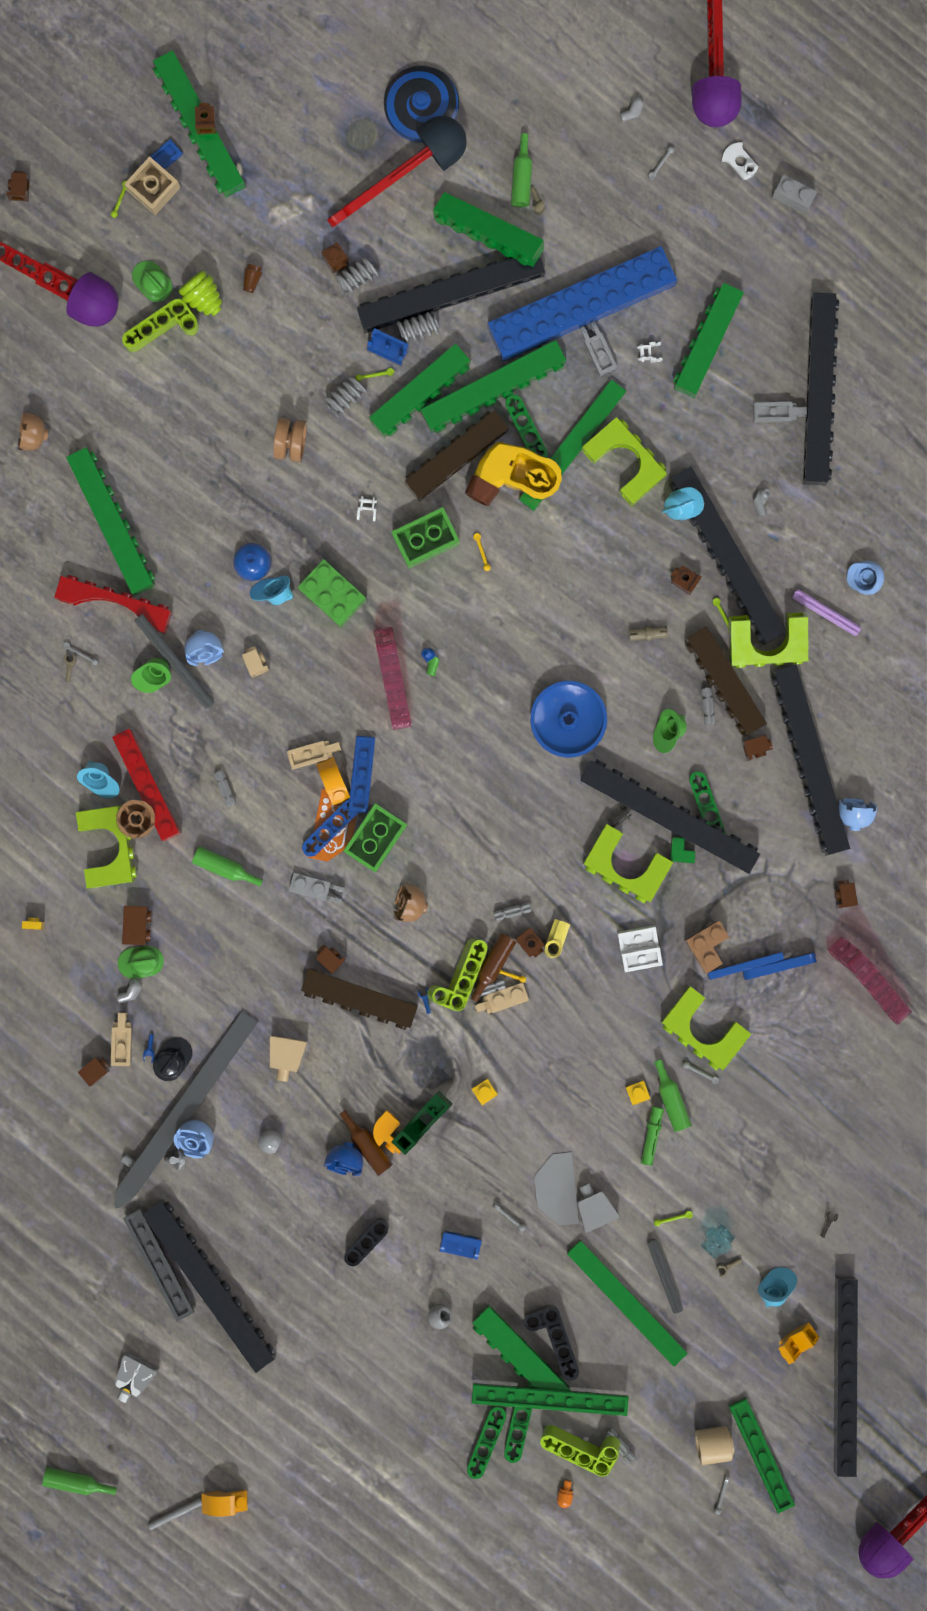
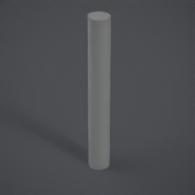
(176, 1513)

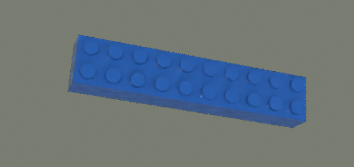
(582, 304)

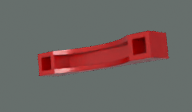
(75, 592)
(145, 784)

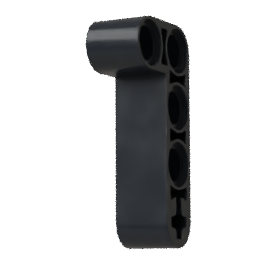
(557, 1343)

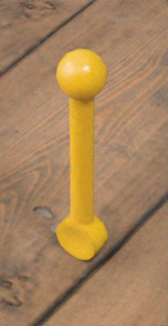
(477, 537)
(522, 979)

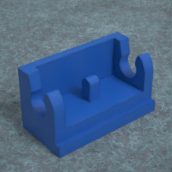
(388, 347)
(460, 1244)

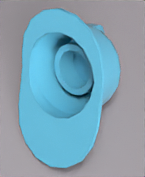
(684, 504)
(273, 590)
(97, 779)
(777, 1286)

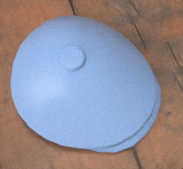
(865, 577)

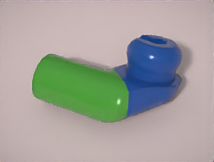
(432, 660)

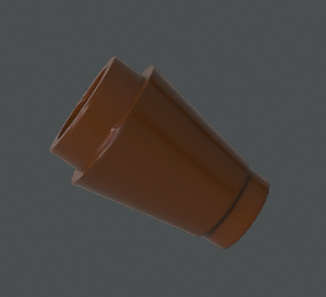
(251, 277)

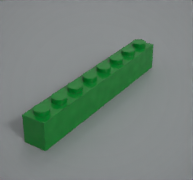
(210, 145)
(493, 386)
(110, 521)

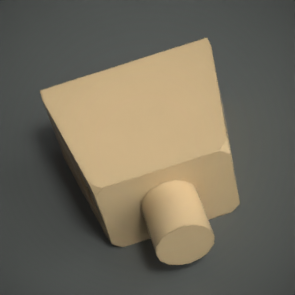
(286, 1055)

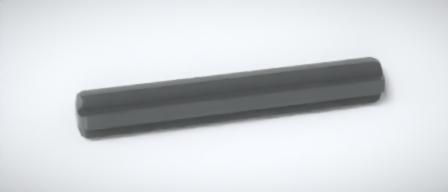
(665, 1276)

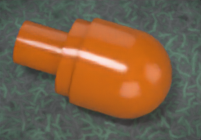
(565, 1495)

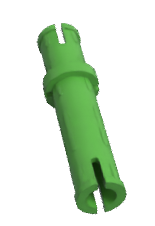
(654, 1127)

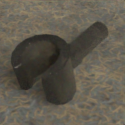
(828, 1222)

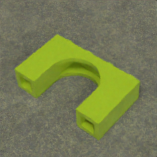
(618, 436)
(793, 648)
(600, 861)
(121, 869)
(717, 1053)

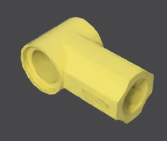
(557, 936)

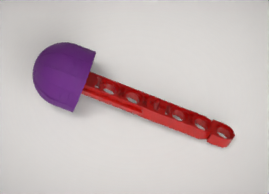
(717, 97)
(89, 299)
(883, 1552)

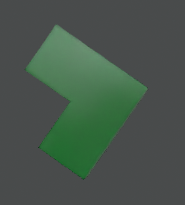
(678, 853)

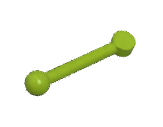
(114, 213)
(390, 372)
(716, 602)
(688, 1214)

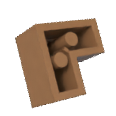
(702, 946)

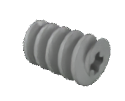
(356, 276)
(418, 327)
(344, 396)

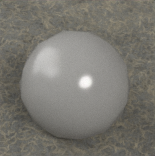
(269, 1141)
(439, 1317)

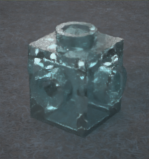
(717, 1241)

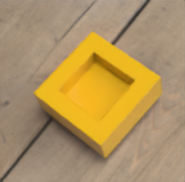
(33, 923)
(484, 1091)
(637, 1092)

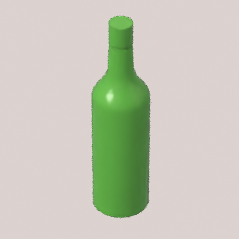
(522, 176)
(223, 866)
(672, 1100)
(74, 1482)

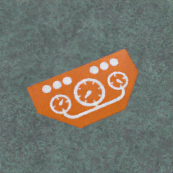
(342, 839)

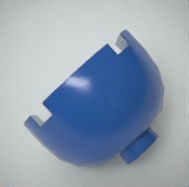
(252, 562)
(344, 1159)

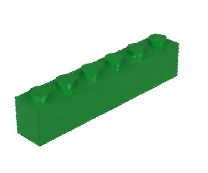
(488, 229)
(708, 341)
(420, 390)
(517, 1351)

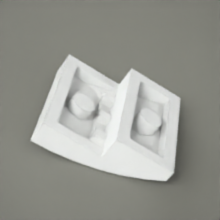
(639, 948)

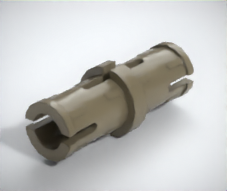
(648, 633)

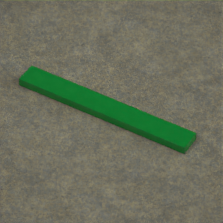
(582, 433)
(627, 1303)
(550, 1399)

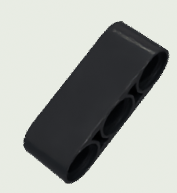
(363, 1251)

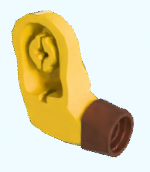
(515, 468)

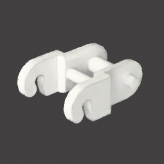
(642, 347)
(373, 501)

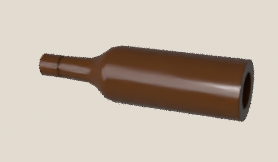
(493, 963)
(367, 1145)

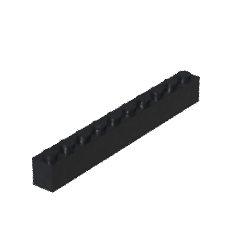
(447, 292)
(819, 389)
(731, 562)
(810, 759)
(669, 816)
(209, 1285)
(845, 1376)

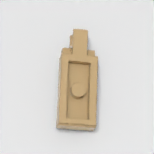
(312, 754)
(503, 999)
(121, 1041)

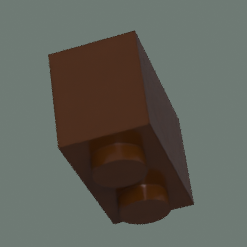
(136, 924)

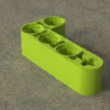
(157, 328)
(461, 973)
(556, 1440)

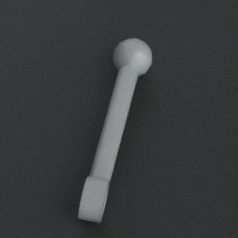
(652, 175)
(67, 646)
(686, 1065)
(521, 1227)
(717, 1510)

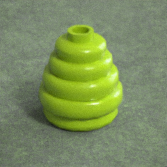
(201, 293)

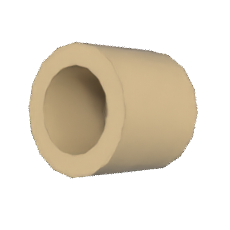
(714, 1445)

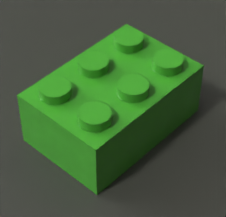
(425, 538)
(332, 593)
(375, 838)

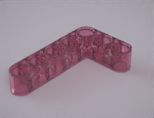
(392, 678)
(870, 978)

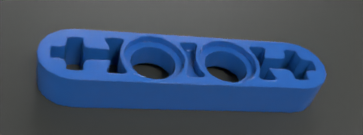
(328, 824)
(779, 966)

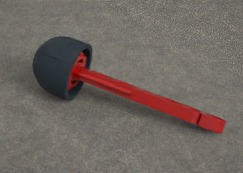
(443, 140)

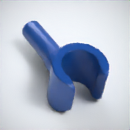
(426, 1001)
(149, 1052)

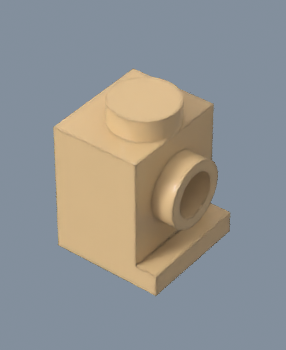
(254, 662)

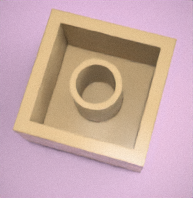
(152, 186)

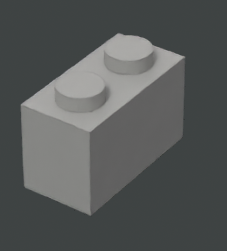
(794, 194)

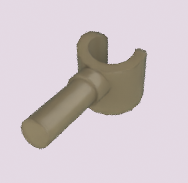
(539, 207)
(69, 666)
(728, 1266)

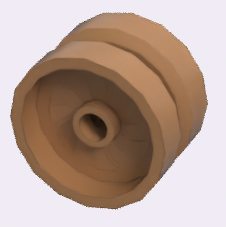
(290, 440)

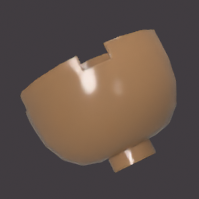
(31, 432)
(135, 819)
(410, 903)

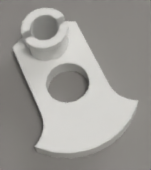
(735, 151)

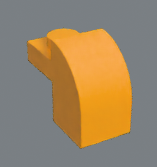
(333, 781)
(384, 1128)
(797, 1342)
(224, 1504)

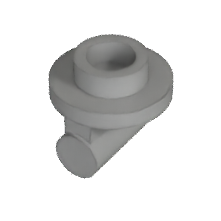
(178, 1160)

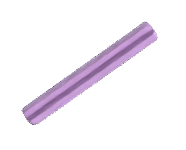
(826, 612)

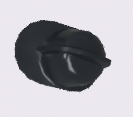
(172, 1059)

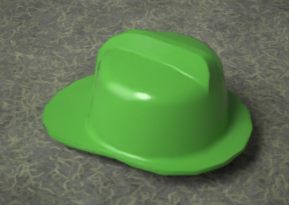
(152, 281)
(151, 675)
(668, 730)
(140, 962)

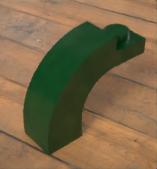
(421, 1122)

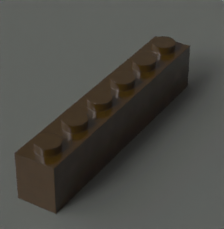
(456, 456)
(726, 682)
(360, 998)

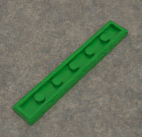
(761, 1455)

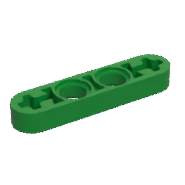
(528, 428)
(710, 806)
(521, 1425)
(487, 1442)

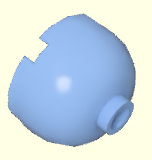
(203, 647)
(857, 813)
(194, 1138)

